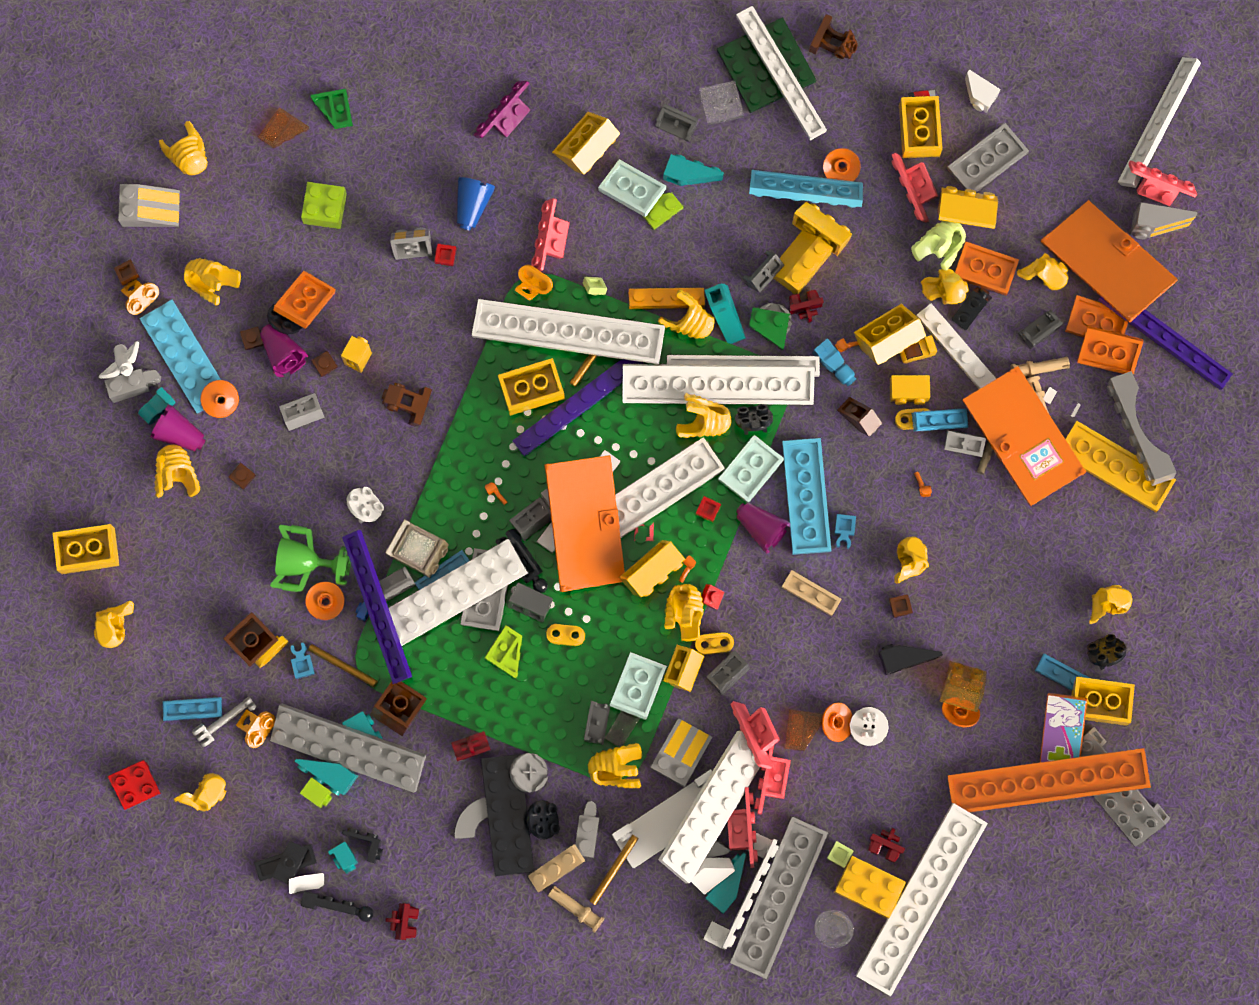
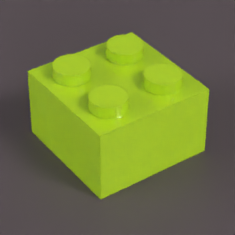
(323, 205)

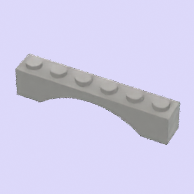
(1156, 463)

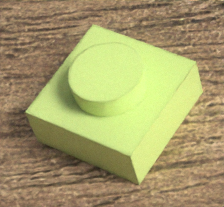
(594, 285)
(840, 854)

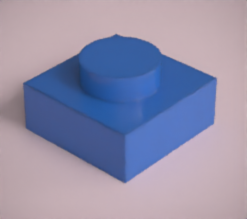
(362, 612)

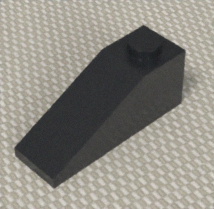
(904, 657)

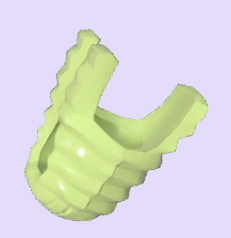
(943, 241)

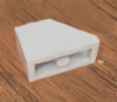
(980, 91)
(712, 873)

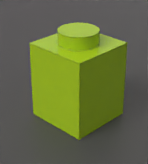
(316, 793)

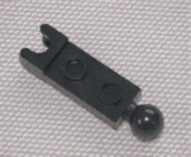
(527, 559)
(312, 900)

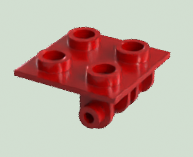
(134, 784)

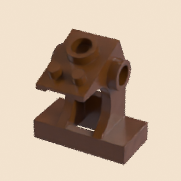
(824, 36)
(393, 396)

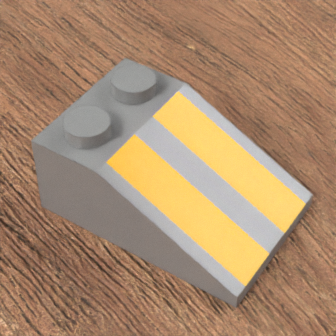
(148, 206)
(1155, 220)
(411, 243)
(681, 753)

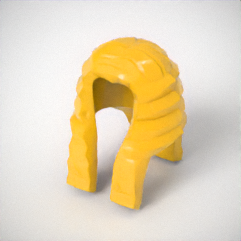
(187, 153)
(207, 276)
(695, 323)
(710, 420)
(174, 465)
(686, 608)
(609, 766)

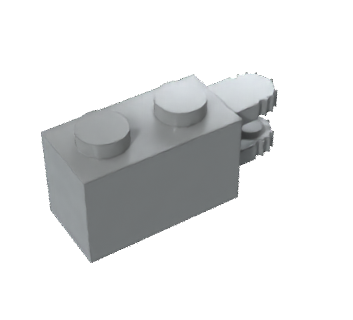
(136, 383)
(587, 831)

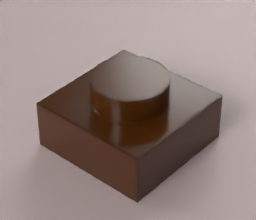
(126, 272)
(251, 338)
(324, 363)
(242, 476)
(900, 606)

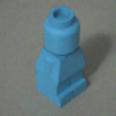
(833, 361)

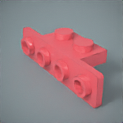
(918, 185)
(1158, 185)
(551, 235)
(757, 731)
(774, 780)
(740, 829)

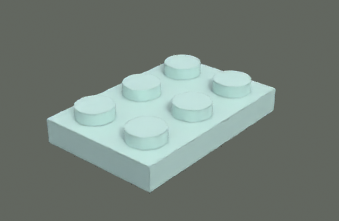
(632, 188)
(751, 469)
(638, 686)

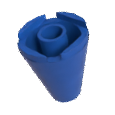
(471, 201)

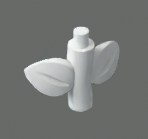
(123, 361)

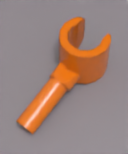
(841, 345)
(492, 488)
(925, 491)
(690, 563)

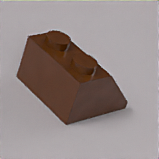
(250, 639)
(398, 707)

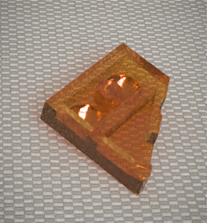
(281, 128)
(801, 729)

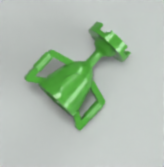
(299, 559)

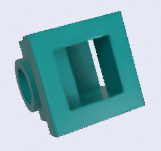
(344, 857)

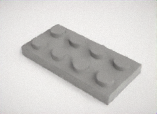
(988, 159)
(487, 612)

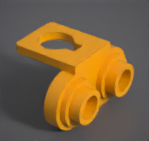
(534, 281)
(140, 296)
(258, 727)

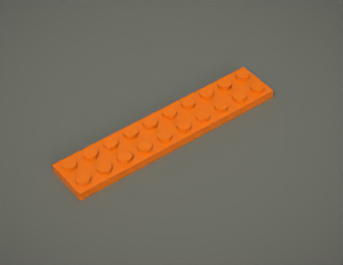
(1050, 780)

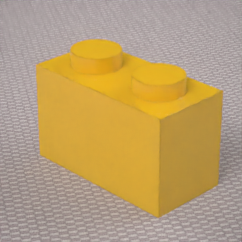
(356, 353)
(909, 389)
(683, 668)

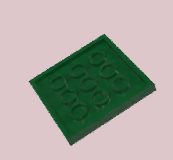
(751, 74)

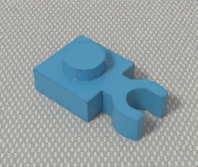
(844, 527)
(302, 664)

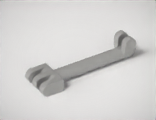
(206, 732)

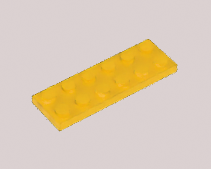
(1116, 466)

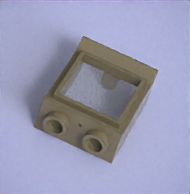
(417, 549)

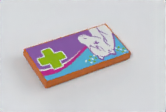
(1063, 727)

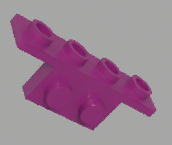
(507, 114)

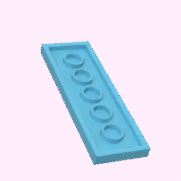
(806, 188)
(180, 351)
(806, 496)

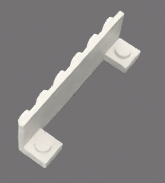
(659, 823)
(724, 937)

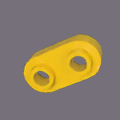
(907, 414)
(565, 636)
(279, 645)
(714, 645)

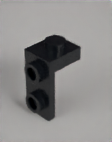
(971, 307)
(375, 851)

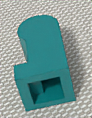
(156, 406)

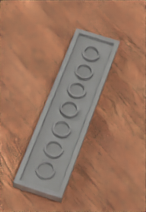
(348, 747)
(778, 898)

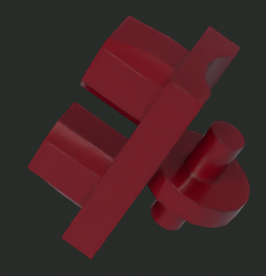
(797, 306)
(470, 746)
(877, 842)
(402, 929)

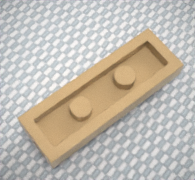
(811, 593)
(556, 868)

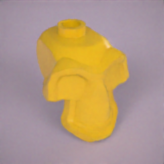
(1047, 269)
(947, 286)
(913, 558)
(1110, 600)
(109, 624)
(207, 794)

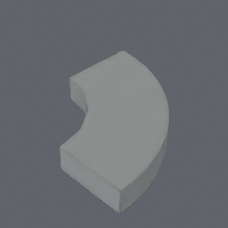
(470, 819)

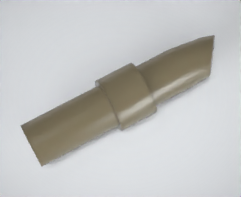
(985, 459)

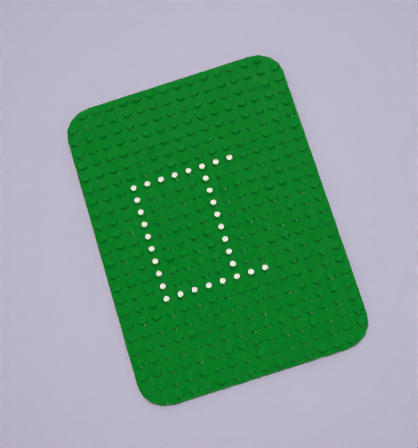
(552, 695)

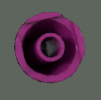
(282, 351)
(177, 430)
(762, 525)

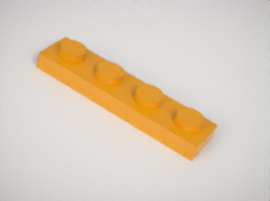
(662, 298)

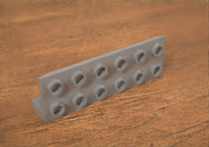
(1126, 808)

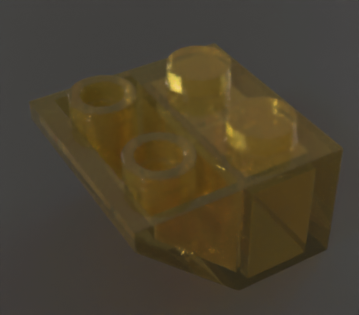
(963, 686)

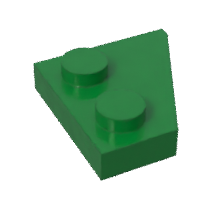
(334, 107)
(770, 325)

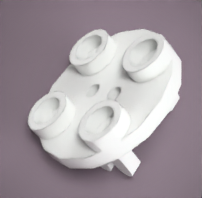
(364, 505)
(869, 717)

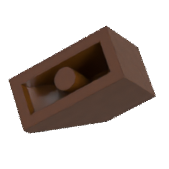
(860, 416)

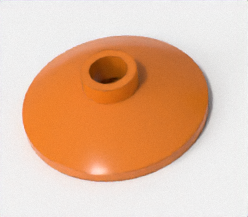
(834, 171)
(212, 392)
(322, 591)
(960, 716)
(836, 722)

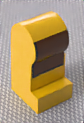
(920, 350)

